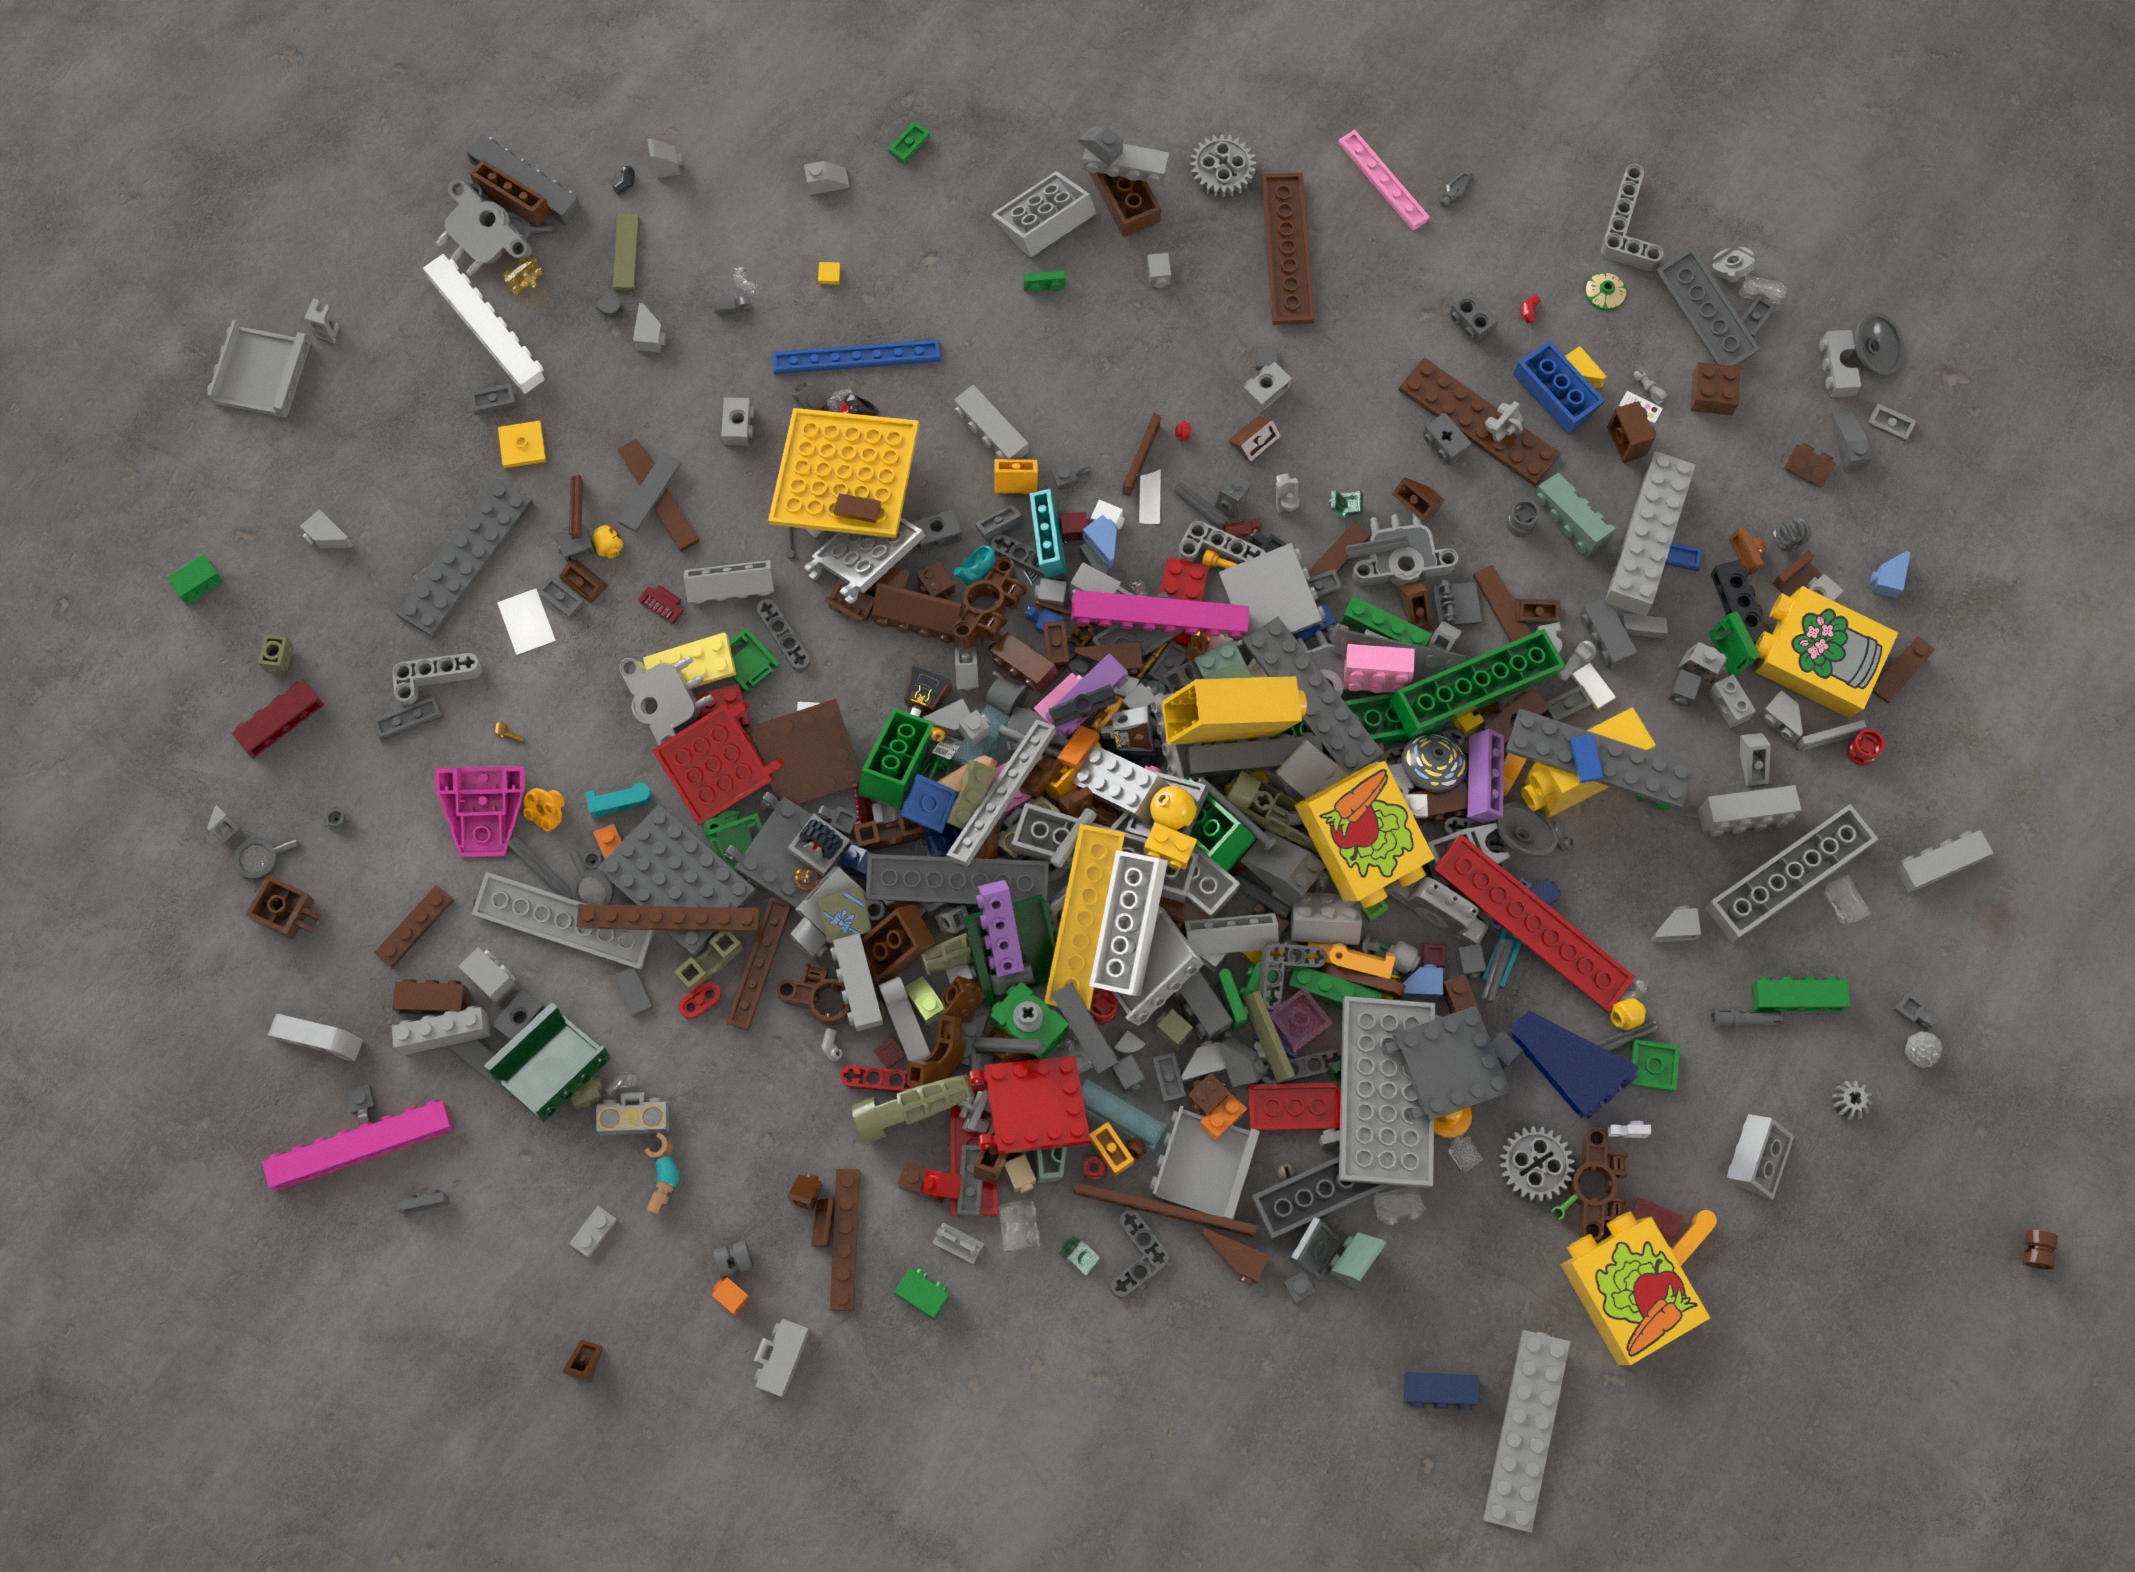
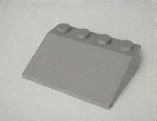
(1044, 213)

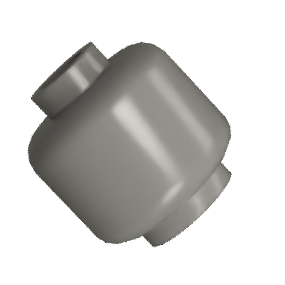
(1406, 957)

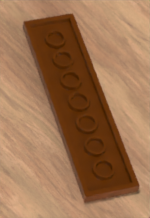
(1287, 249)
(1442, 394)

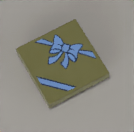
(844, 914)

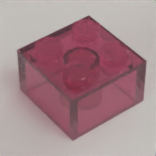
(1300, 1021)

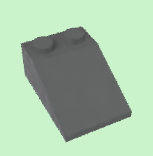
(1284, 867)

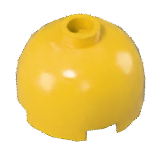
(1173, 807)

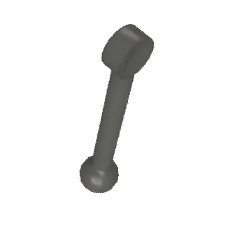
(790, 553)

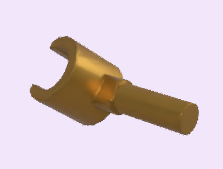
(501, 732)

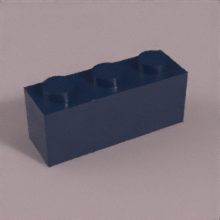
(1441, 1390)

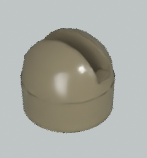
(1281, 1174)

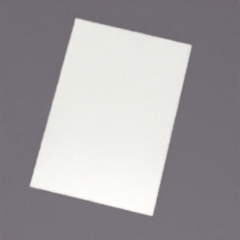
(526, 621)

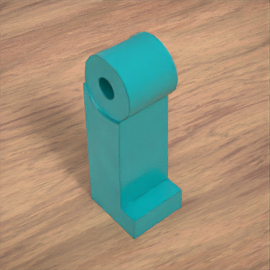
(618, 801)

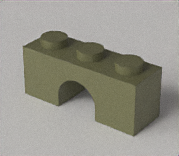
(975, 785)
(720, 952)

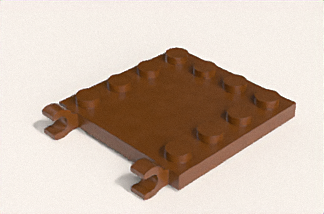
(813, 752)

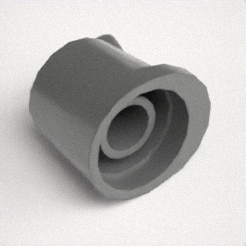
(1005, 695)

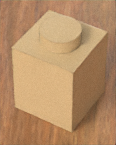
(1020, 1174)

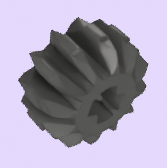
(1792, 534)

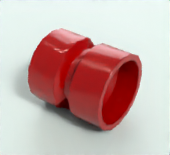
(1865, 747)
(1103, 1006)

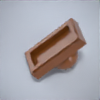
(1748, 549)

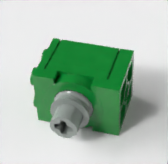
(1028, 1017)

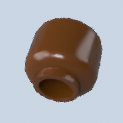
(1106, 815)

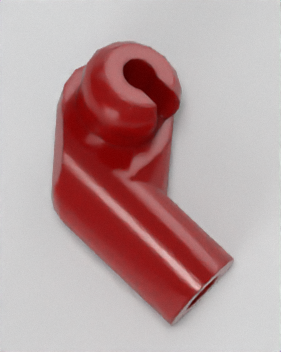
(1527, 308)

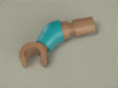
(667, 1173)

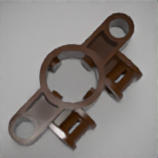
(998, 584)
(807, 993)
(1612, 1166)

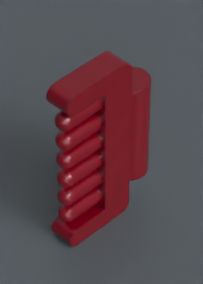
(665, 599)
(865, 809)

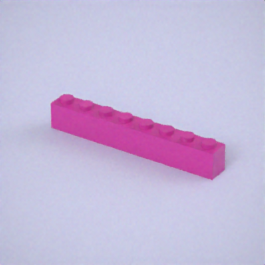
(1159, 613)
(357, 1145)

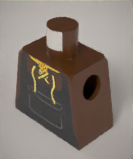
(925, 691)

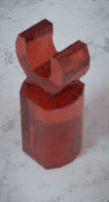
(1242, 528)

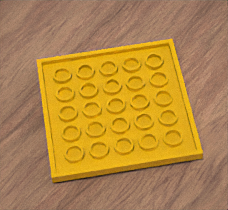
(847, 456)

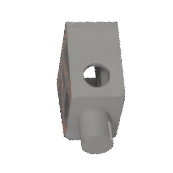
(1704, 662)

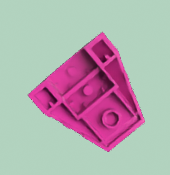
(481, 806)

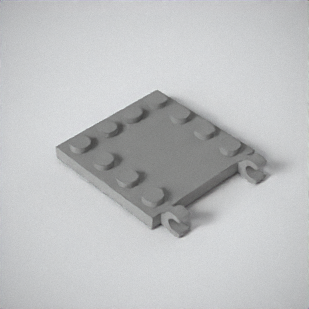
(863, 558)

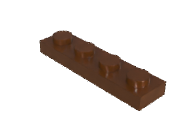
(414, 926)

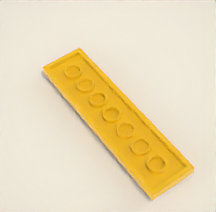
(1083, 911)

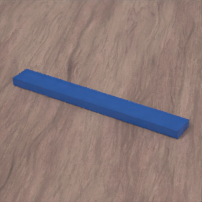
(856, 356)

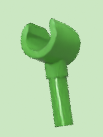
(1565, 1206)

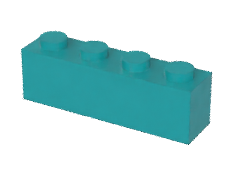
(1047, 533)

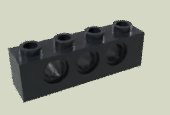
(1729, 596)

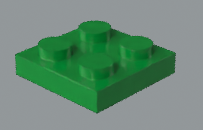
(1656, 1065)

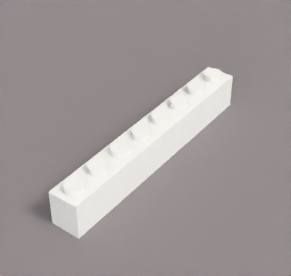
(484, 324)

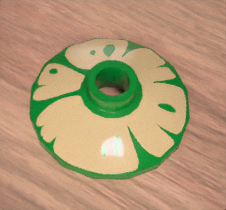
(1606, 298)

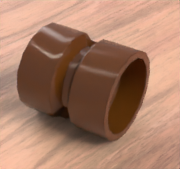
(2040, 1249)

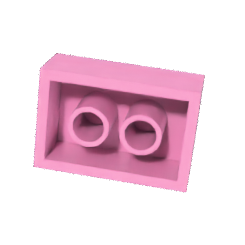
(1378, 668)

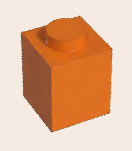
(730, 1295)

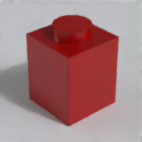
(942, 1184)

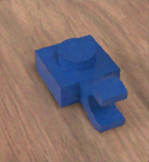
(1035, 616)

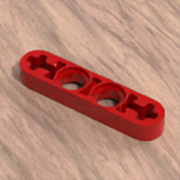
(882, 1085)

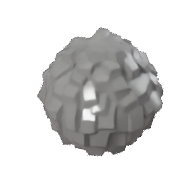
(1923, 1049)

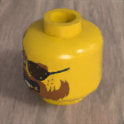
(607, 541)

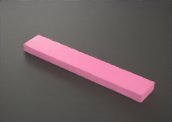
(1384, 180)

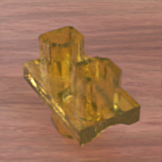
(523, 276)

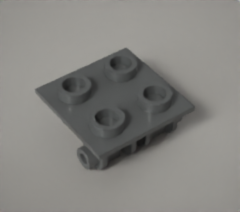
(1457, 603)

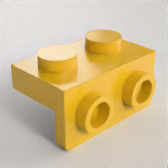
(1170, 846)

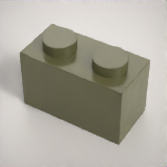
(1173, 1030)

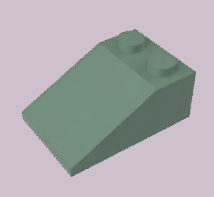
(1222, 663)
(1356, 1259)

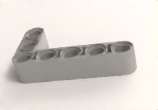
(1620, 220)

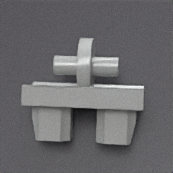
(1508, 423)
(1286, 493)
(973, 1121)

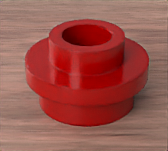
(1183, 431)
(1090, 1161)

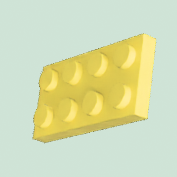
(710, 658)

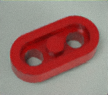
(699, 999)

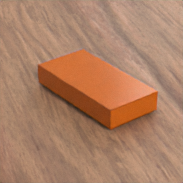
(1078, 747)

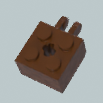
(294, 908)

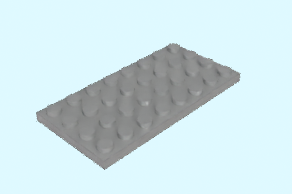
(1376, 1094)

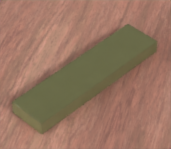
(626, 252)
(1268, 1036)

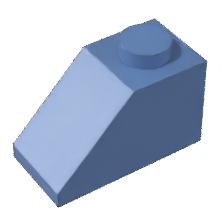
(1102, 538)
(1891, 576)
(1425, 983)

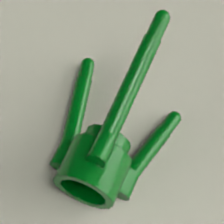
(937, 763)

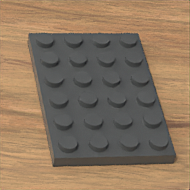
(672, 867)

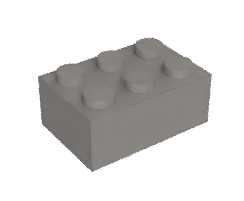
(1325, 919)

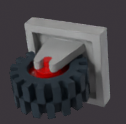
(818, 844)

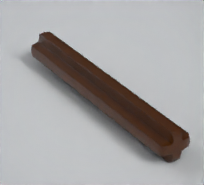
(575, 507)

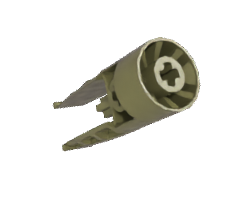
(1249, 791)
(947, 952)
(910, 1106)

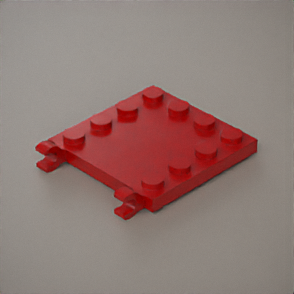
(714, 763)
(1033, 1105)

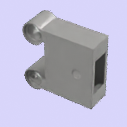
(832, 883)

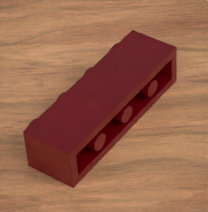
(277, 718)

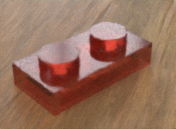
(1666, 1220)

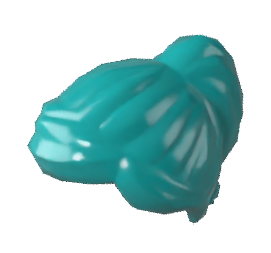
(977, 565)

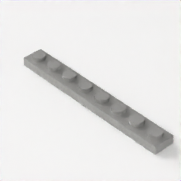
(1001, 793)

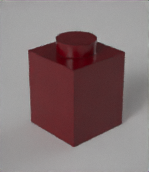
(1073, 525)

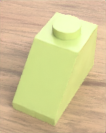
(924, 1000)

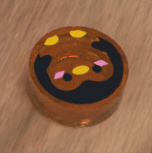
(806, 877)

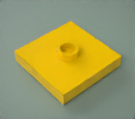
(522, 444)

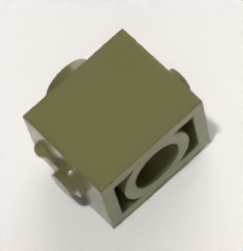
(276, 654)
(588, 1094)

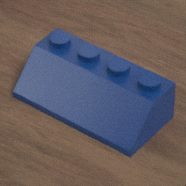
(1558, 387)

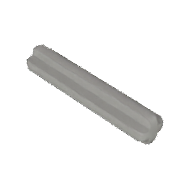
(1069, 842)

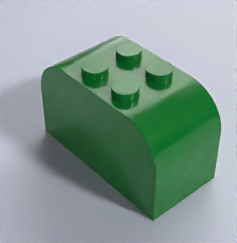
(896, 758)
(1220, 833)

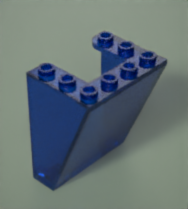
(1572, 1065)

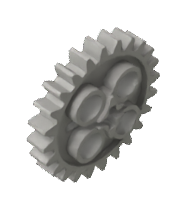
(1222, 165)
(1548, 1181)

